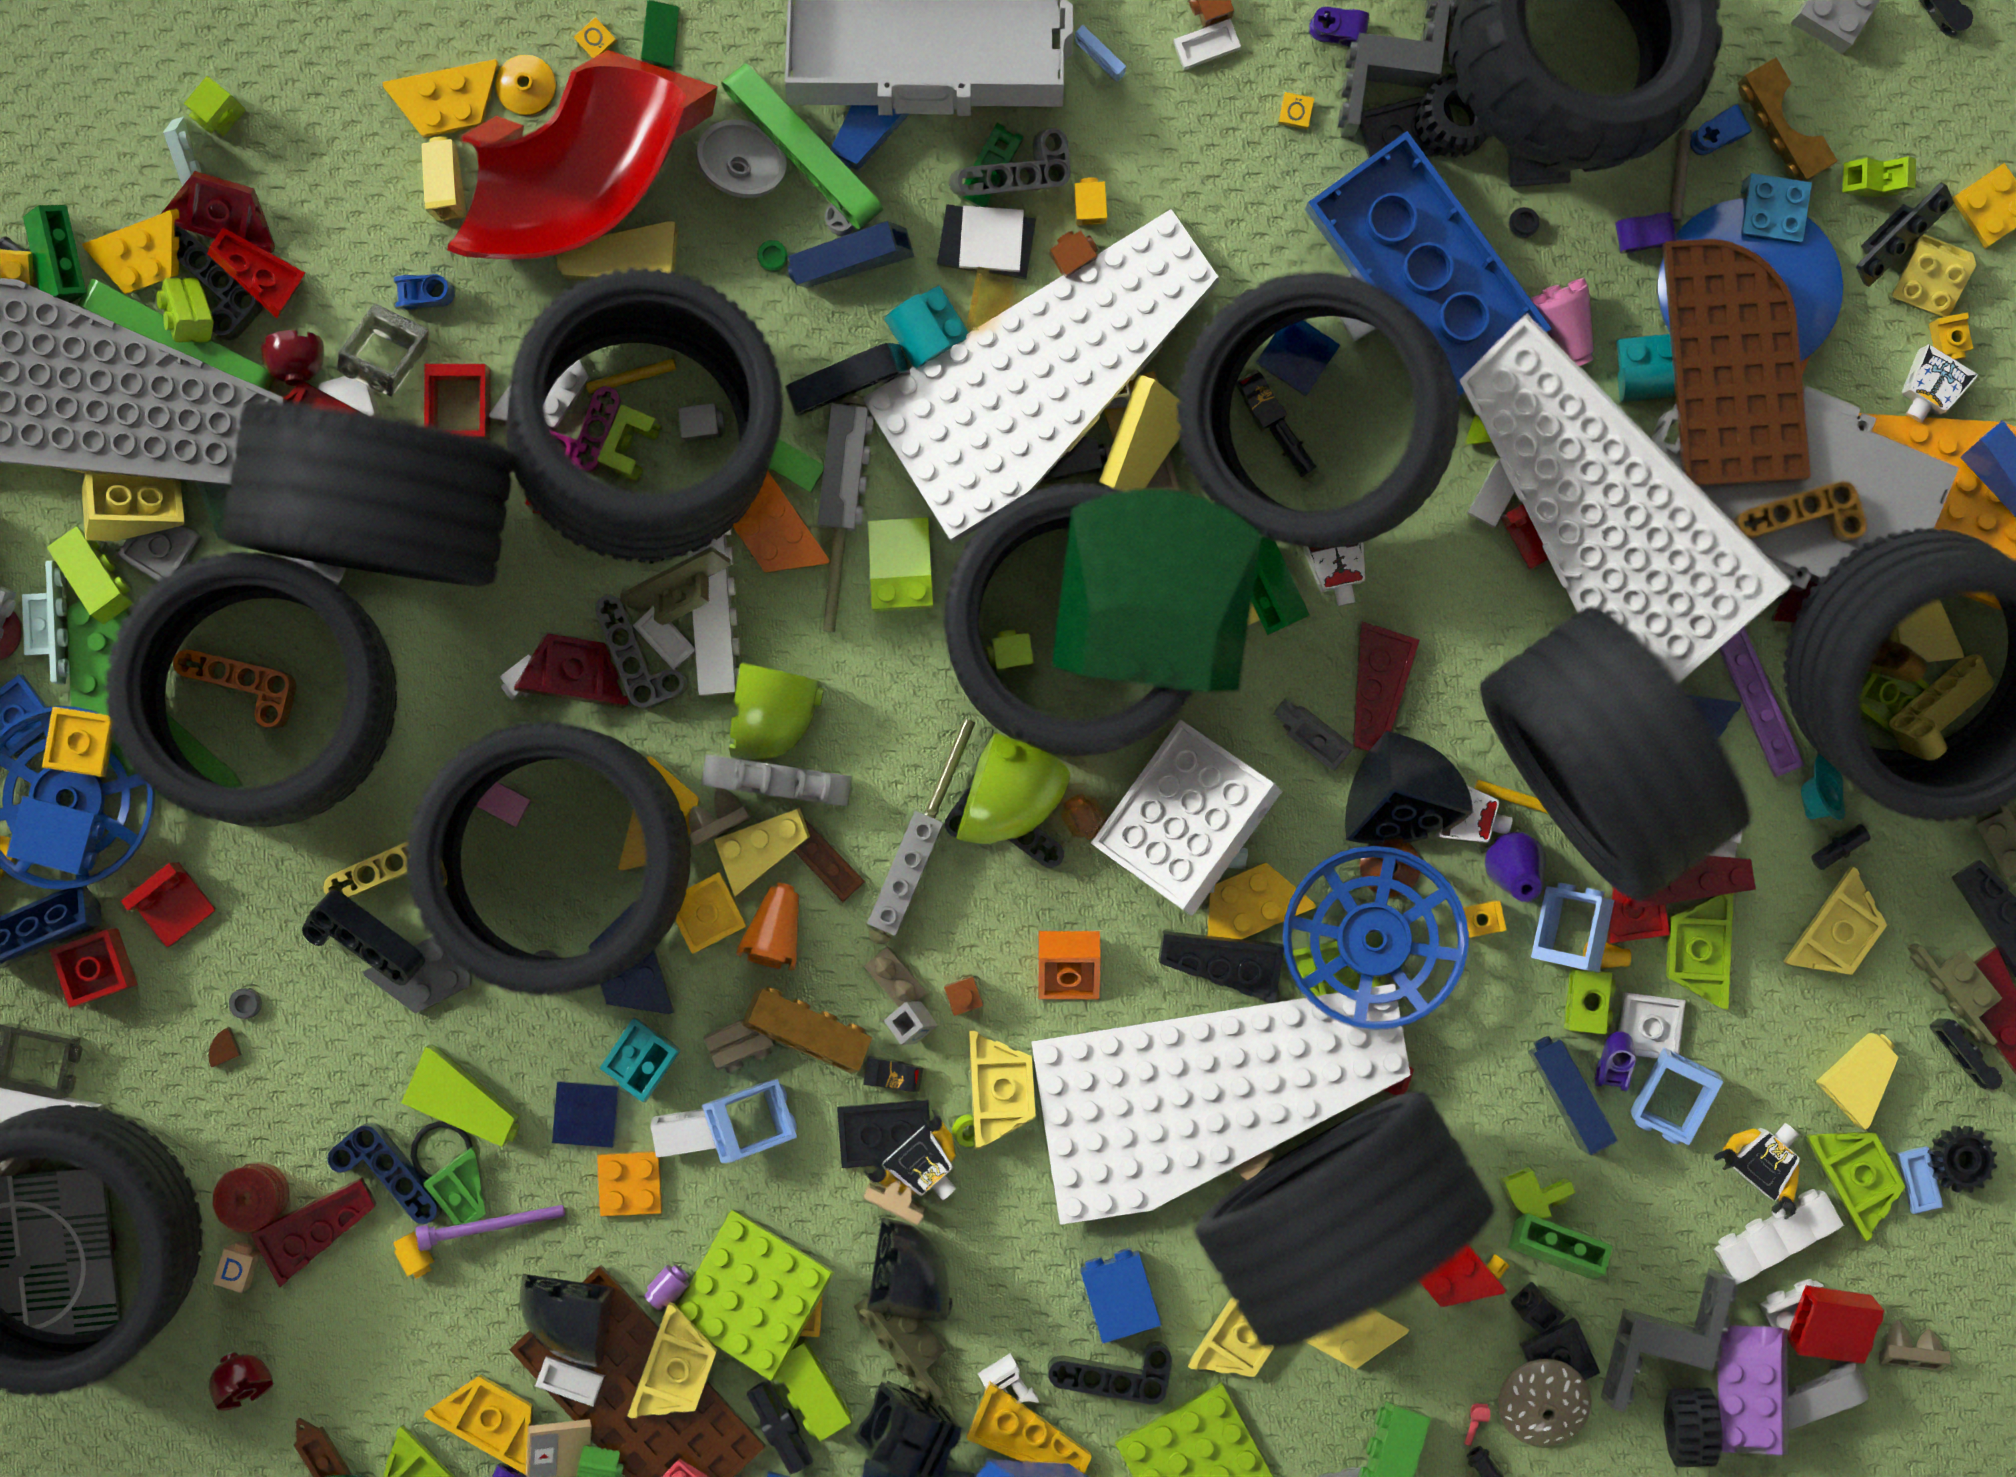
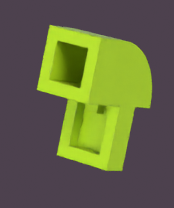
(1879, 178)
(1529, 1198)

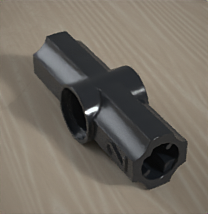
(780, 1426)

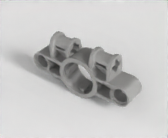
(776, 780)

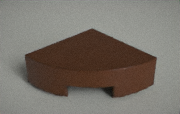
(223, 1048)

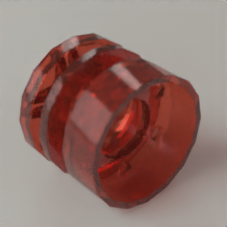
(267, 1193)

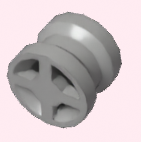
(832, 216)

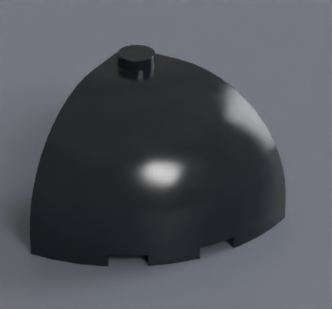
(1404, 793)
(908, 1274)
(567, 1317)

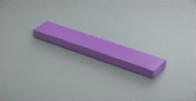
(1760, 704)

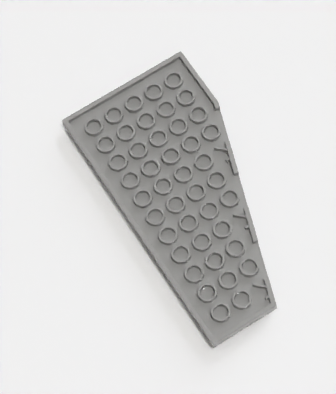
(109, 398)

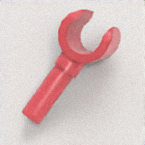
(1478, 1414)

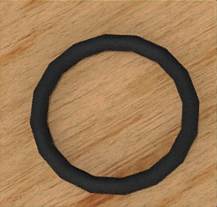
(422, 1132)

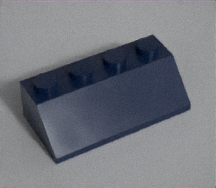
(47, 923)

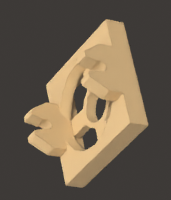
(895, 1202)

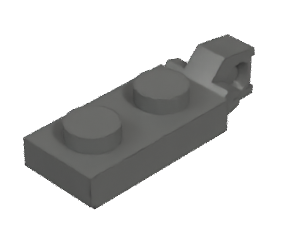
(1313, 734)

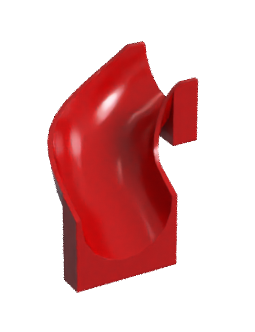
(582, 165)

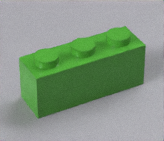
(1560, 1246)

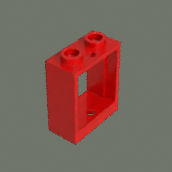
(437, 372)

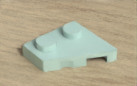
(181, 149)

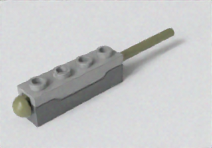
(842, 486)
(914, 851)

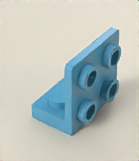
(1775, 207)

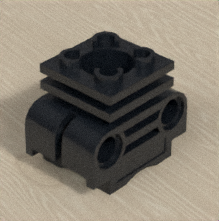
(908, 1433)

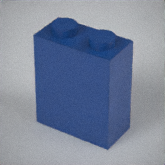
(56, 836)
(1120, 1295)

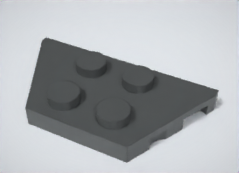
(432, 982)

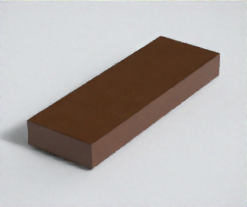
(828, 865)

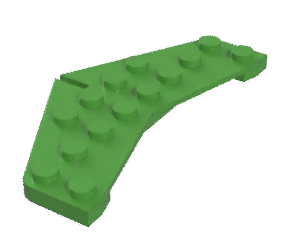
(88, 660)

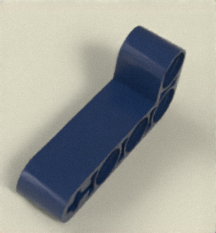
(389, 1177)

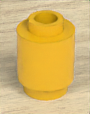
(410, 1257)

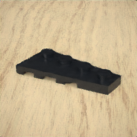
(1236, 963)

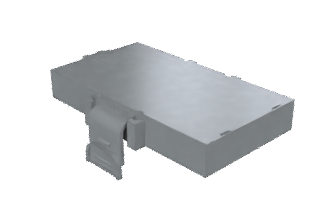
(927, 54)
(1893, 482)

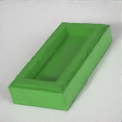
(796, 466)

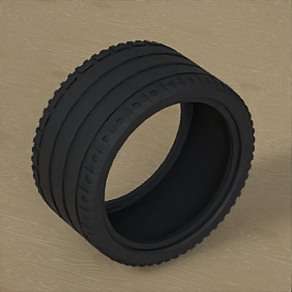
(665, 313)
(1227, 347)
(368, 493)
(982, 555)
(157, 630)
(1836, 642)
(1616, 753)
(440, 832)
(1345, 1221)
(168, 1231)

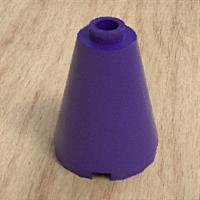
(1517, 865)

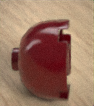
(292, 356)
(238, 1379)

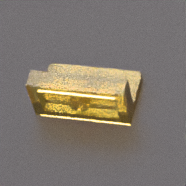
(989, 297)

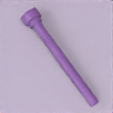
(430, 1236)

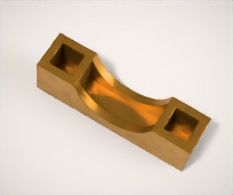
(1802, 154)

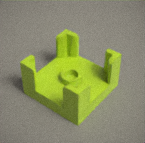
(620, 439)

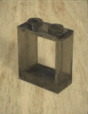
(383, 323)
(8, 1044)

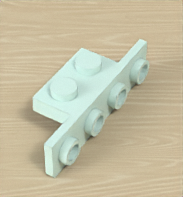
(44, 623)

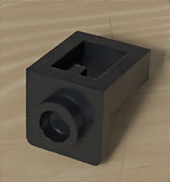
(1537, 1308)

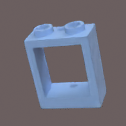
(1549, 923)
(722, 1129)
(1675, 1134)

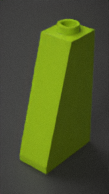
(457, 1098)

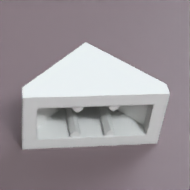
(352, 393)

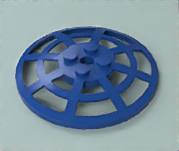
(88, 796)
(1389, 924)

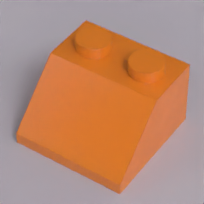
(1068, 964)

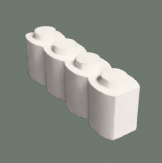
(1775, 1239)

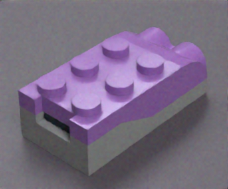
(1754, 1390)

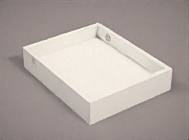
(1186, 817)

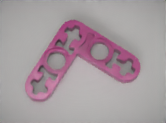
(577, 446)

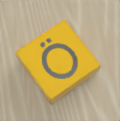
(595, 38)
(1296, 110)

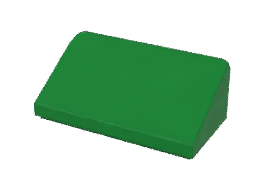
(660, 33)

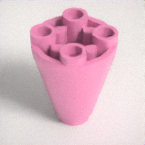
(1569, 317)

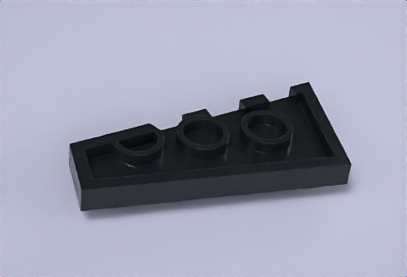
(1992, 905)

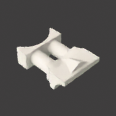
(1006, 1373)

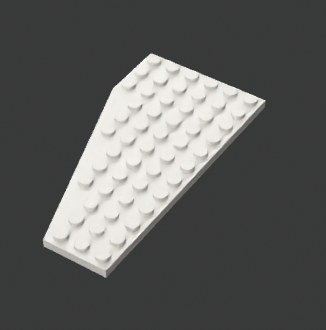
(1034, 379)
(1614, 507)
(1186, 1098)

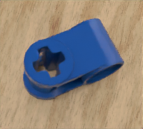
(1722, 130)
(416, 291)

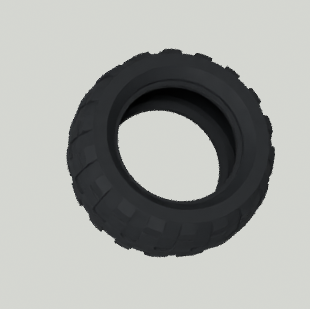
(1567, 127)

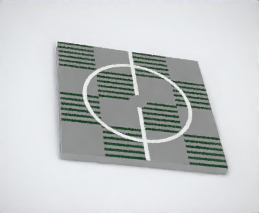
(57, 1251)

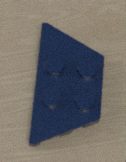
(639, 987)

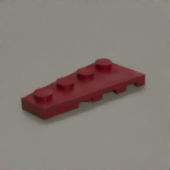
(1381, 680)
(1706, 879)
(2002, 1016)
(302, 1234)

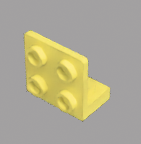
(1934, 276)

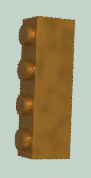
(807, 1030)

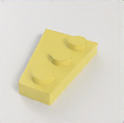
(759, 847)

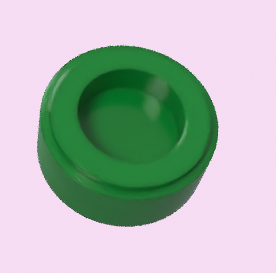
(772, 255)

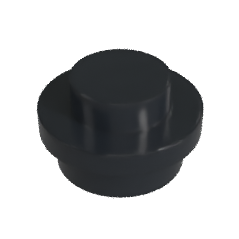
(1524, 222)

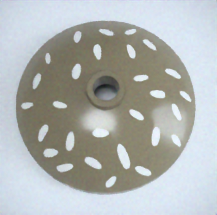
(1543, 1387)

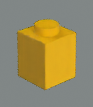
(1090, 202)

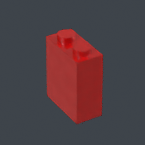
(1835, 1324)

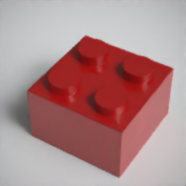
(93, 967)

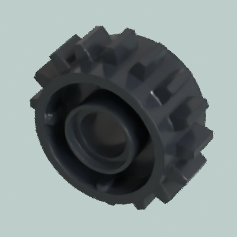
(1978, 1159)

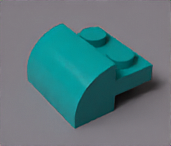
(926, 326)
(1645, 368)
(640, 1059)

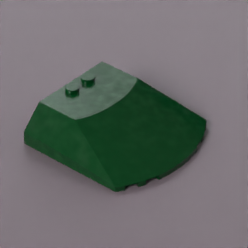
(1157, 591)

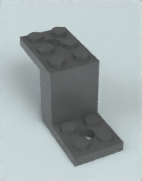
(1392, 62)
(1669, 1339)

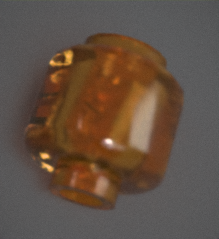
(1083, 816)

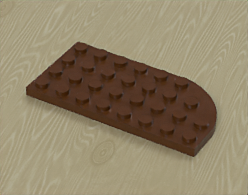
(1734, 366)
(708, 1439)

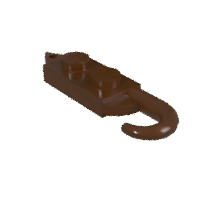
(318, 1451)

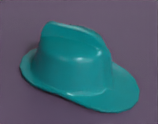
(1823, 792)

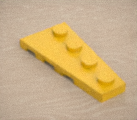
(1022, 1434)

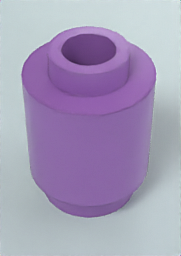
(667, 1287)

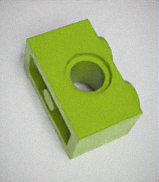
(213, 107)
(1581, 984)

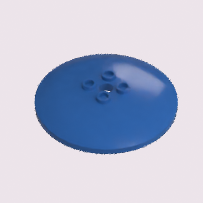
(1807, 268)

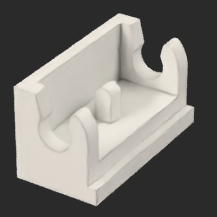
(681, 1133)

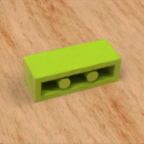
(91, 575)
(813, 1392)

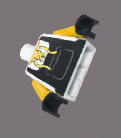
(920, 1161)
(1766, 1163)

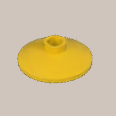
(535, 95)

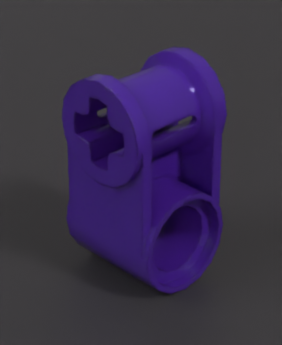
(1342, 25)
(1616, 1062)

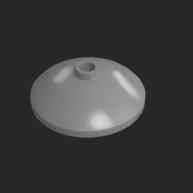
(744, 148)

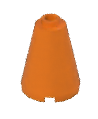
(774, 930)

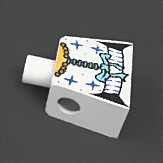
(1935, 383)

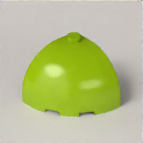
(772, 711)
(1011, 791)

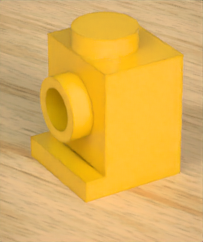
(1941, 332)
(1493, 913)

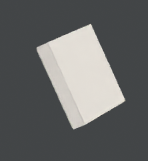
(991, 238)
(1652, 1023)

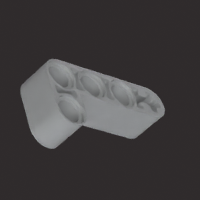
(1827, 1395)

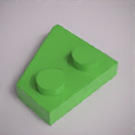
(459, 1189)

